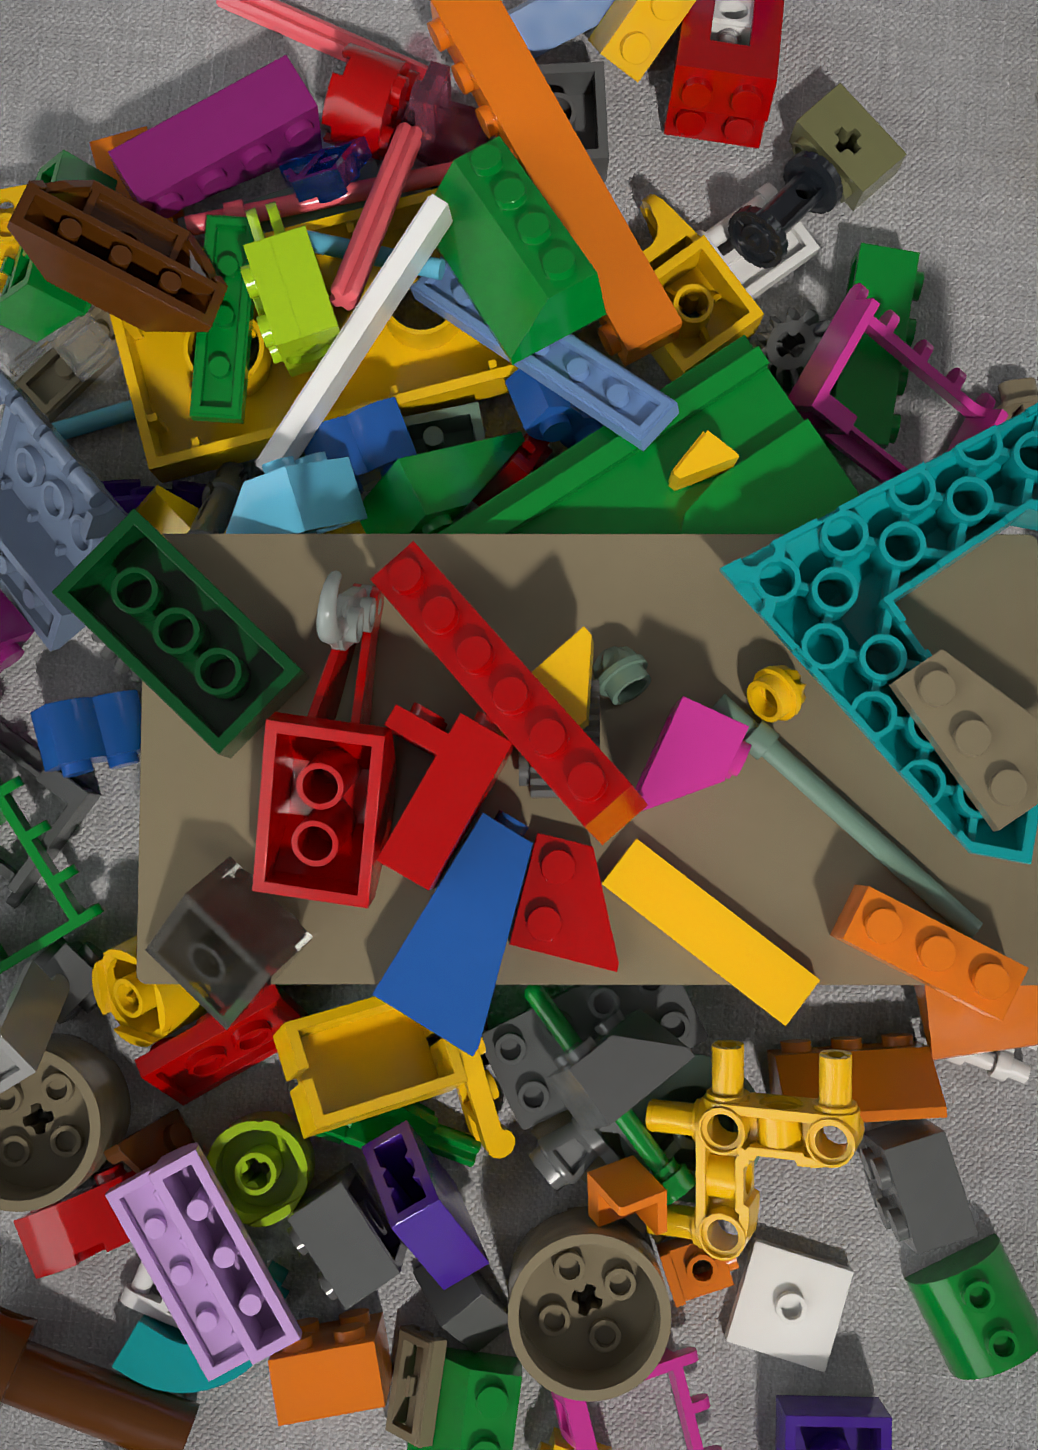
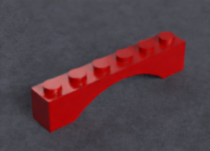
(510, 694)

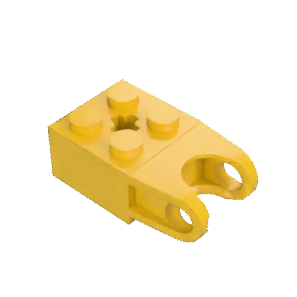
(697, 282)

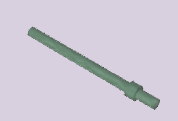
(765, 744)

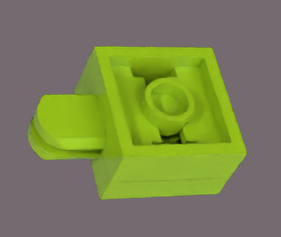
(288, 294)

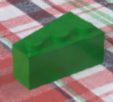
(27, 300)

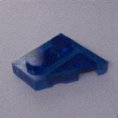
(325, 171)

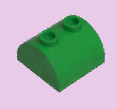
(977, 1310)

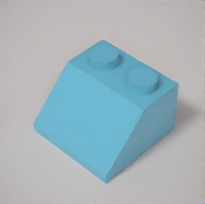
(298, 497)

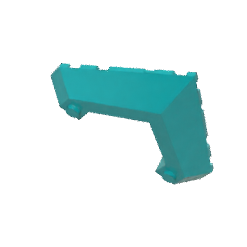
(836, 589)

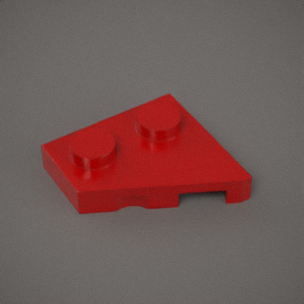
(526, 458)

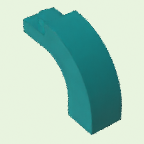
(163, 1360)

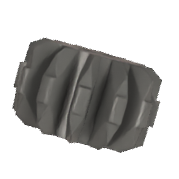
(795, 331)

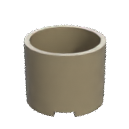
(90, 1113)
(594, 1345)

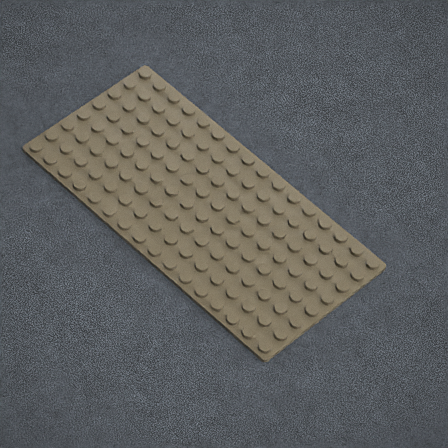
(742, 841)

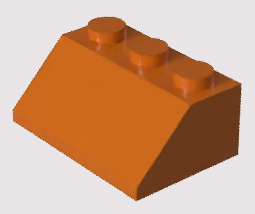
(888, 1077)

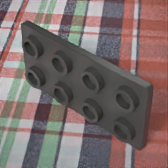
(524, 1048)

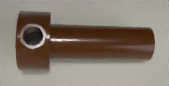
(87, 1394)

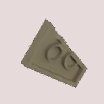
(977, 734)

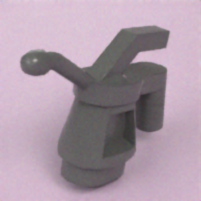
(570, 1151)

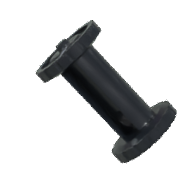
(809, 187)

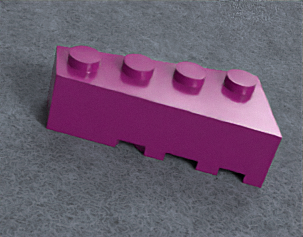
(221, 140)

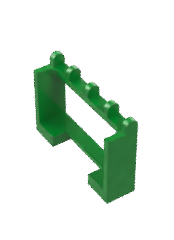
(54, 879)

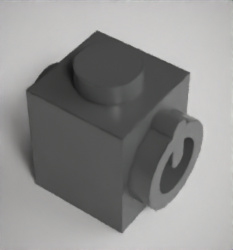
(76, 964)

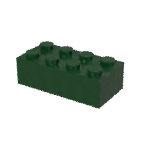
(180, 634)

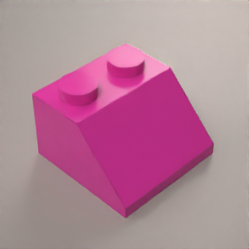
(692, 753)

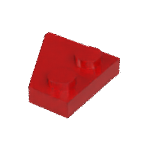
(565, 905)

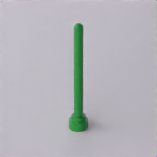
(672, 1176)

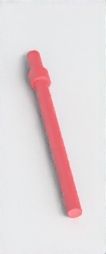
(289, 205)

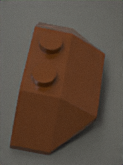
(117, 255)

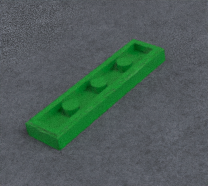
(224, 351)

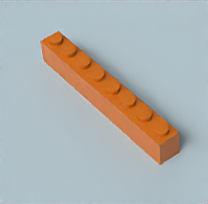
(527, 116)

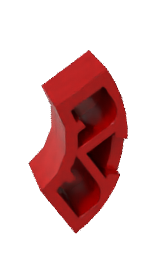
(73, 1226)

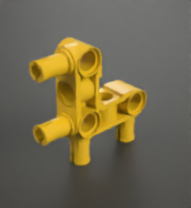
(767, 1128)

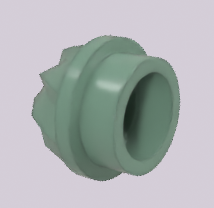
(621, 674)

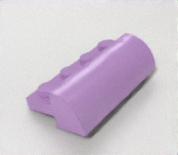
(203, 1262)

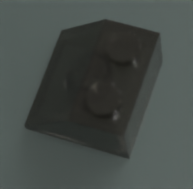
(227, 942)

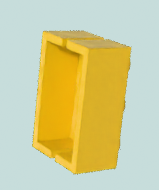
(362, 1064)

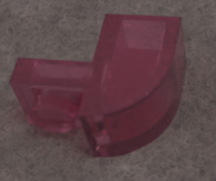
(446, 125)

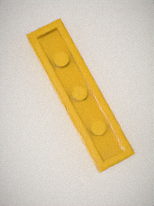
(710, 932)

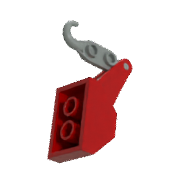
(326, 779)

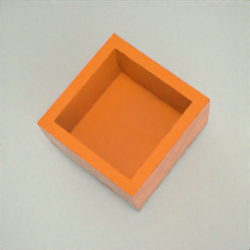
(332, 1368)

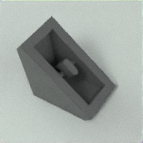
(466, 1309)

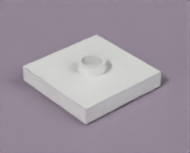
(788, 1304)

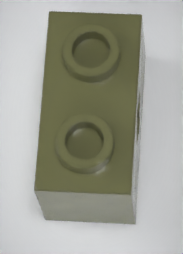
(841, 124)

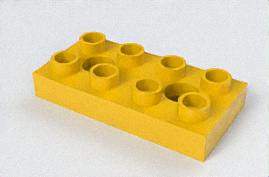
(417, 367)

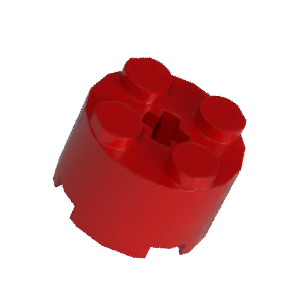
(367, 99)

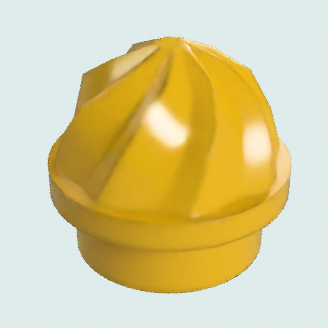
(776, 693)

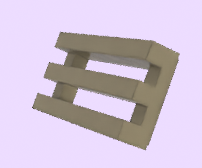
(416, 1385)

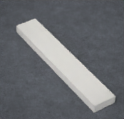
(359, 332)

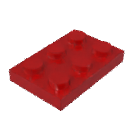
(211, 1054)

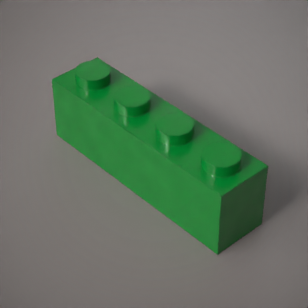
(872, 374)

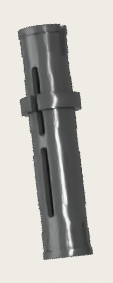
(219, 500)

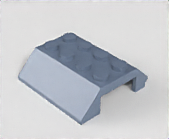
(48, 515)

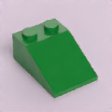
(433, 487)

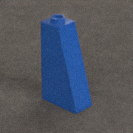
(458, 943)

